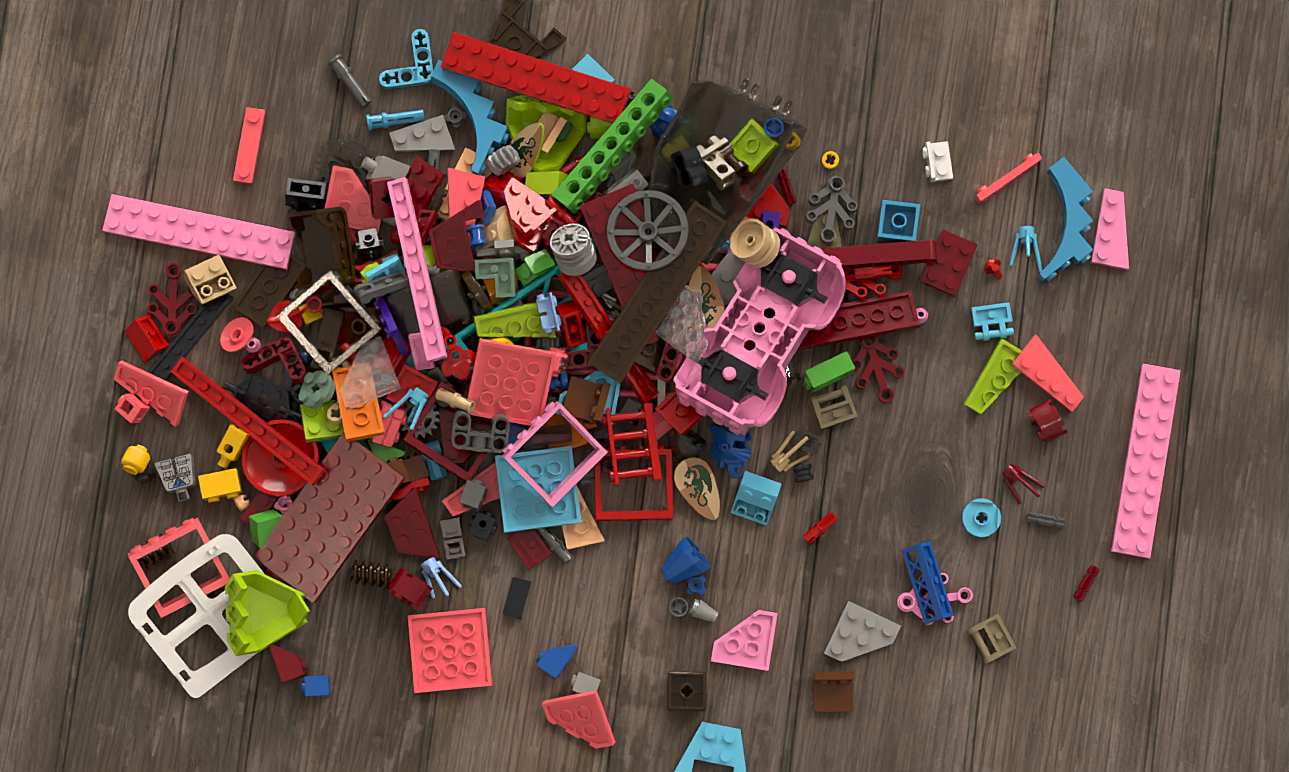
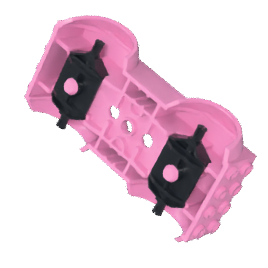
(745, 385)

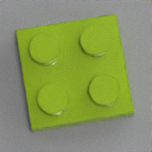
(753, 145)
(316, 424)

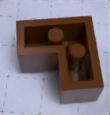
(412, 468)

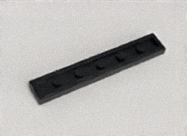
(190, 336)

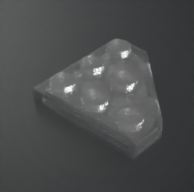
(685, 325)
(369, 375)

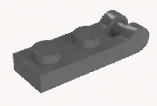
(381, 286)

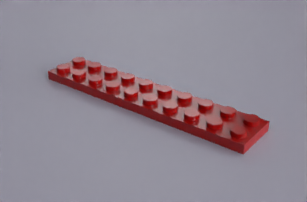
(535, 78)

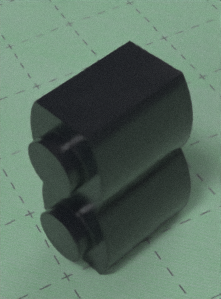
(689, 168)

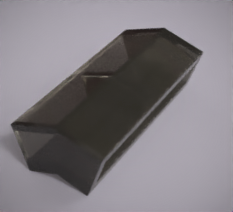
(550, 436)

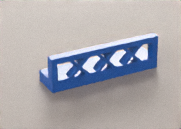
(931, 581)

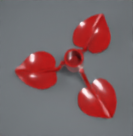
(313, 305)

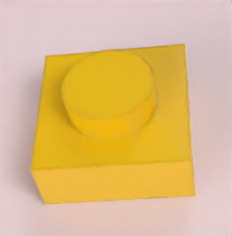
(310, 318)

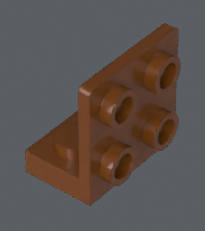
(586, 399)
(833, 691)

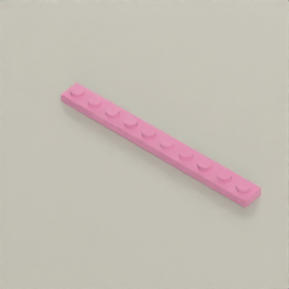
(417, 270)

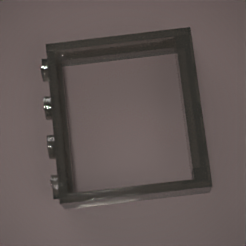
(306, 343)

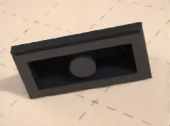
(517, 598)

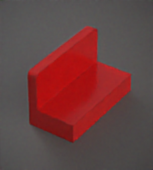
(146, 337)

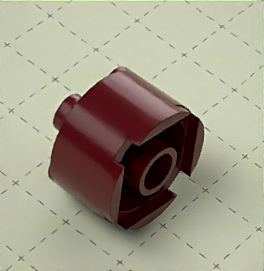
(1047, 421)
(409, 589)

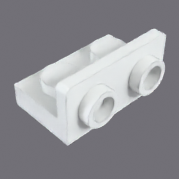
(938, 161)

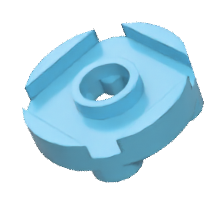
(988, 526)

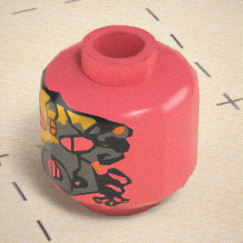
(560, 362)

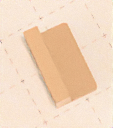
(552, 128)

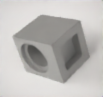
(584, 683)

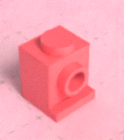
(134, 414)

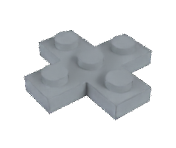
(504, 249)

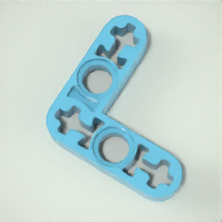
(414, 71)

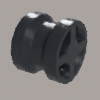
(803, 473)

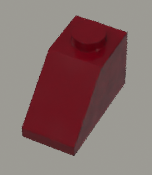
(288, 664)

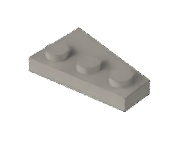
(423, 136)

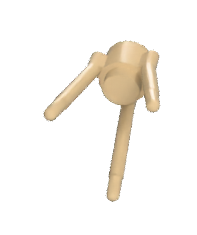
(781, 461)

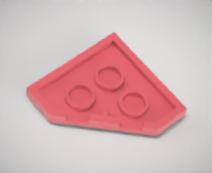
(349, 193)
(581, 717)

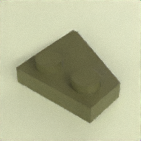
(818, 226)

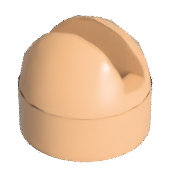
(241, 503)

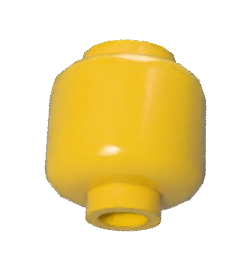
(135, 459)

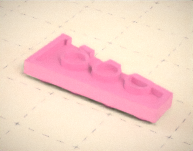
(1111, 236)

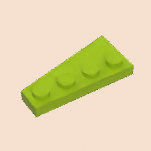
(514, 321)
(994, 377)

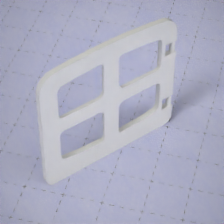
(207, 612)

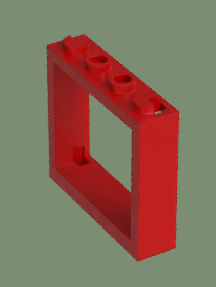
(635, 515)

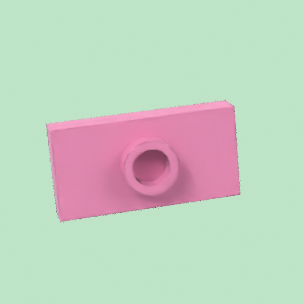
(419, 353)

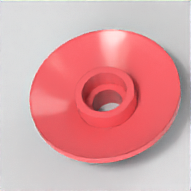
(236, 334)

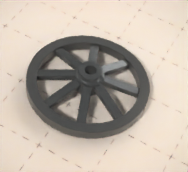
(646, 226)

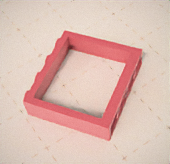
(157, 542)

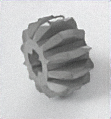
(503, 160)

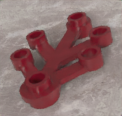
(172, 303)
(877, 364)

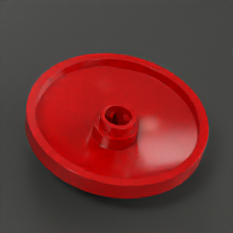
(267, 471)

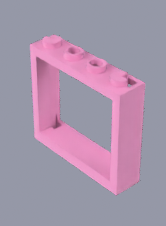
(576, 474)

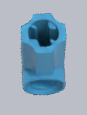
(435, 471)

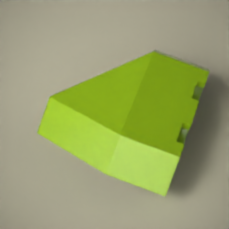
(524, 112)
(261, 611)

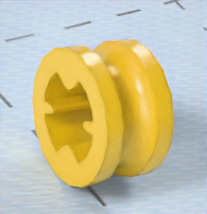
(824, 158)

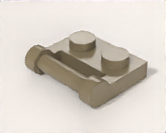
(835, 413)
(997, 635)

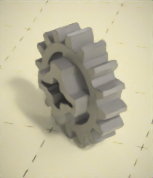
(422, 430)

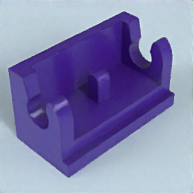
(770, 218)

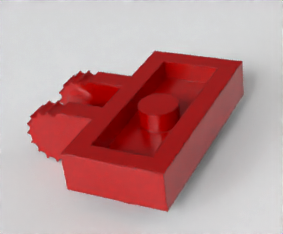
(496, 185)

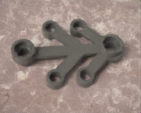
(832, 207)

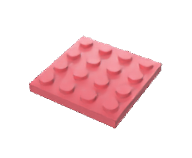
(510, 381)
(449, 650)

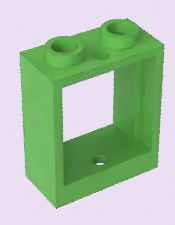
(828, 372)

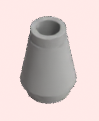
(702, 611)

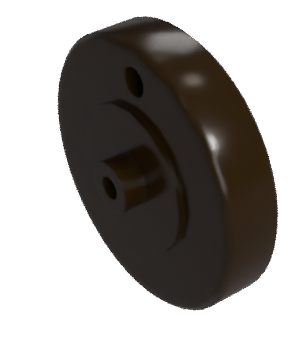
(477, 291)

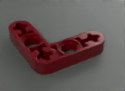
(283, 353)

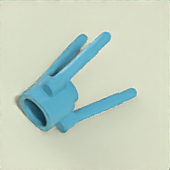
(1027, 236)
(418, 398)

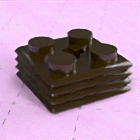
(697, 683)

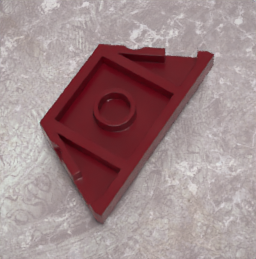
(411, 527)

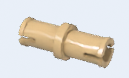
(455, 400)

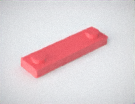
(249, 145)
(1028, 163)

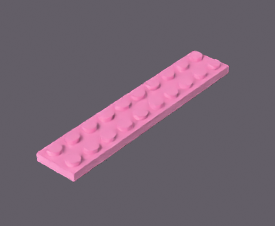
(199, 232)
(1145, 461)

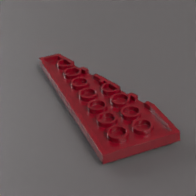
(596, 214)

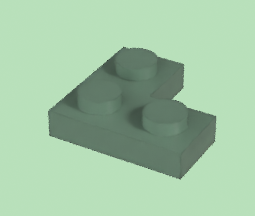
(502, 270)

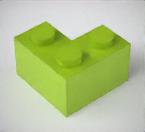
(545, 182)

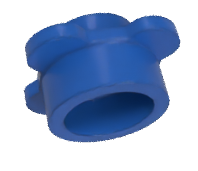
(699, 589)

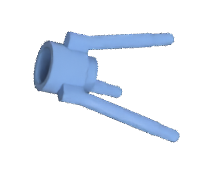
(431, 568)

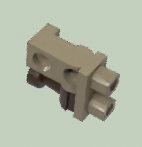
(716, 159)

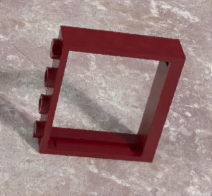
(433, 455)

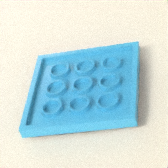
(522, 505)

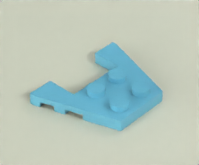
(714, 745)

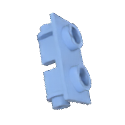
(551, 319)

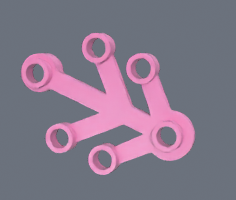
(913, 600)

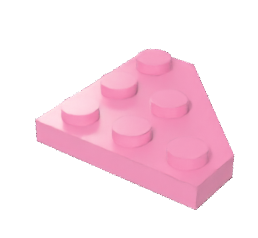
(748, 642)

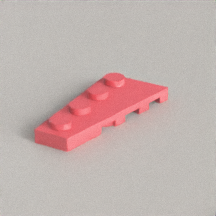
(1044, 371)

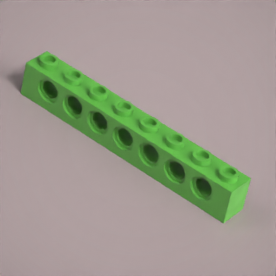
(614, 136)

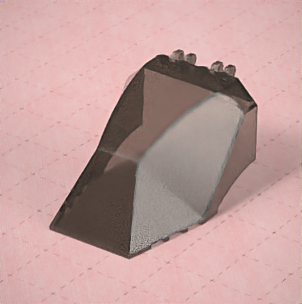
(721, 112)

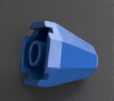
(684, 562)

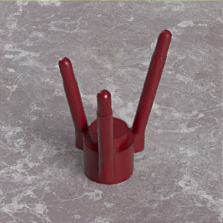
(1014, 473)

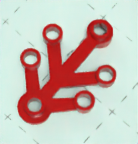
(868, 283)

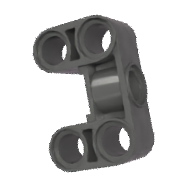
(479, 440)

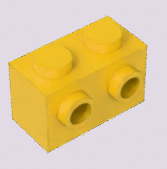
(220, 485)

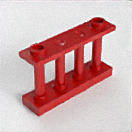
(647, 433)

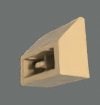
(209, 280)

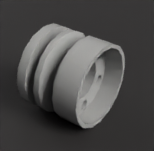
(573, 249)

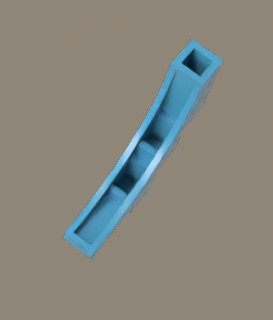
(480, 111)
(1072, 191)

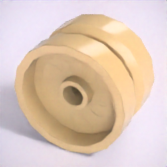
(755, 243)

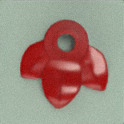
(460, 365)

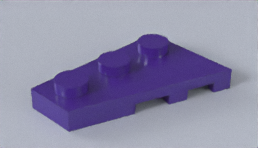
(391, 330)

